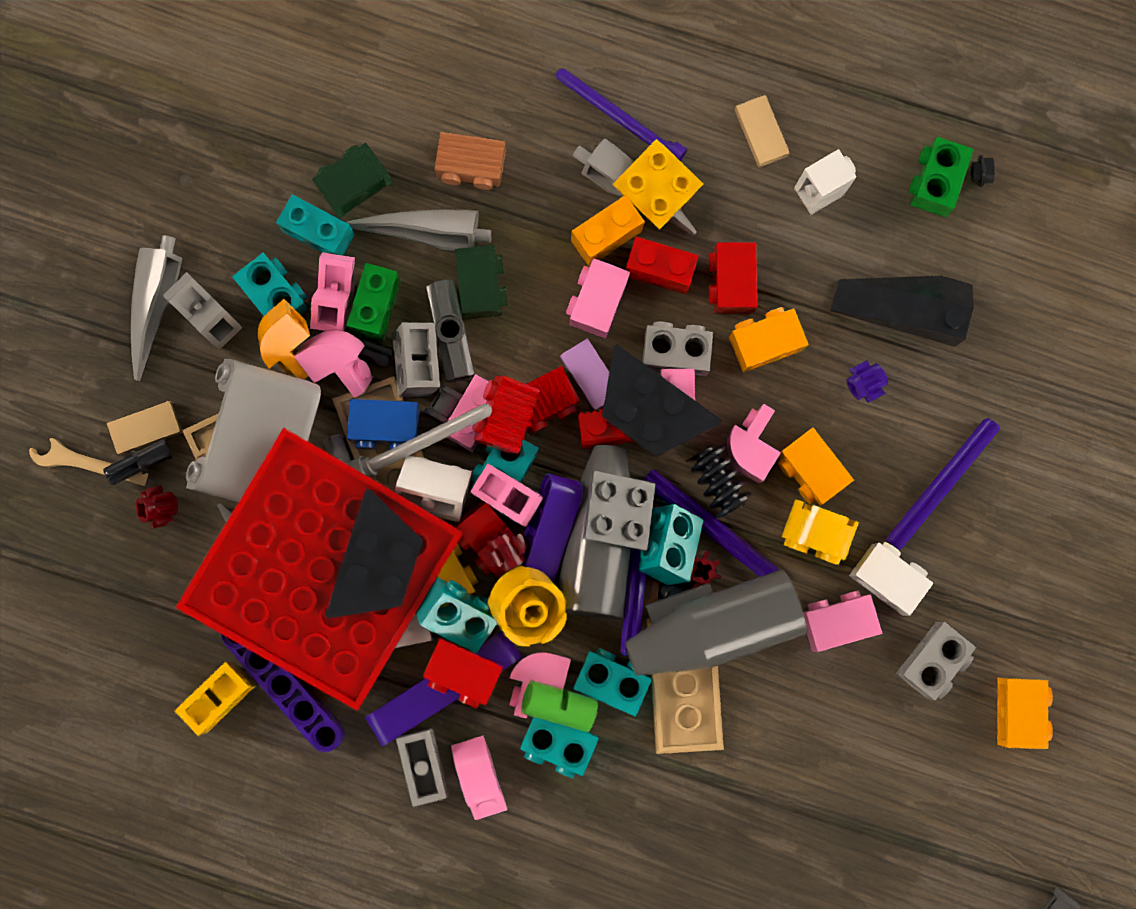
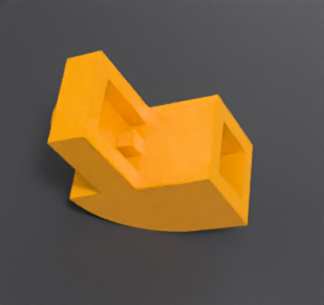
(280, 335)

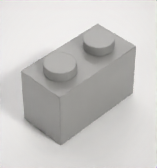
(422, 767)

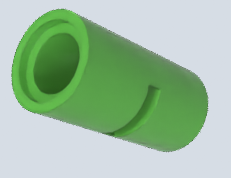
(559, 706)

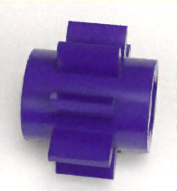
(867, 381)

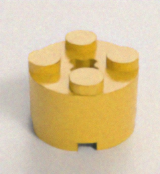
(820, 531)
(522, 589)

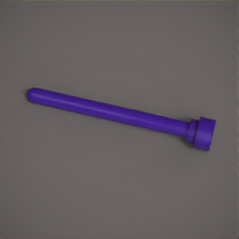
(616, 113)

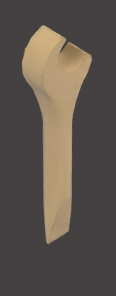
(62, 456)

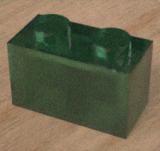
(351, 179)
(479, 282)

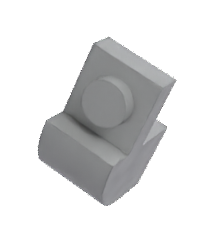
(202, 311)

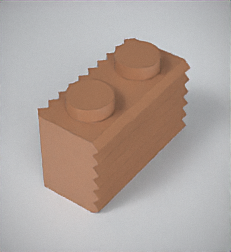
(470, 160)

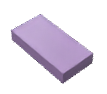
(587, 372)

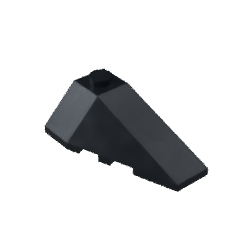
(916, 305)

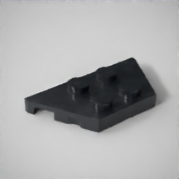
(651, 407)
(375, 561)

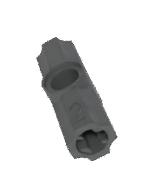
(447, 311)

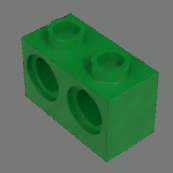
(946, 179)
(374, 302)

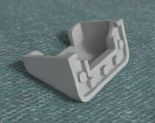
(248, 423)

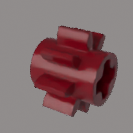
(156, 507)
(505, 550)
(709, 574)

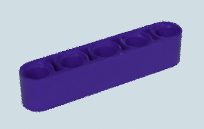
(551, 524)
(422, 701)
(289, 702)

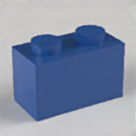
(382, 423)

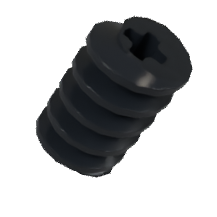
(719, 480)

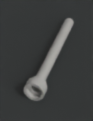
(370, 466)

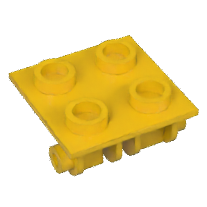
(658, 184)

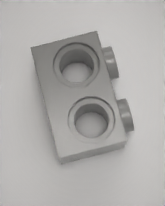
(677, 356)
(416, 359)
(929, 654)

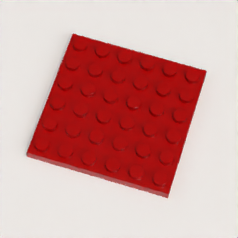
(280, 561)

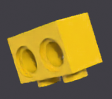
(215, 698)

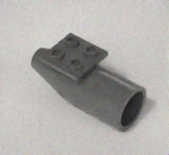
(608, 523)
(712, 628)

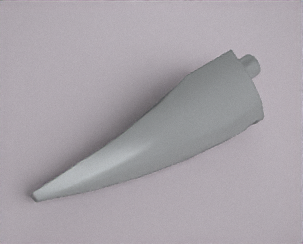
(607, 165)
(438, 228)
(154, 275)

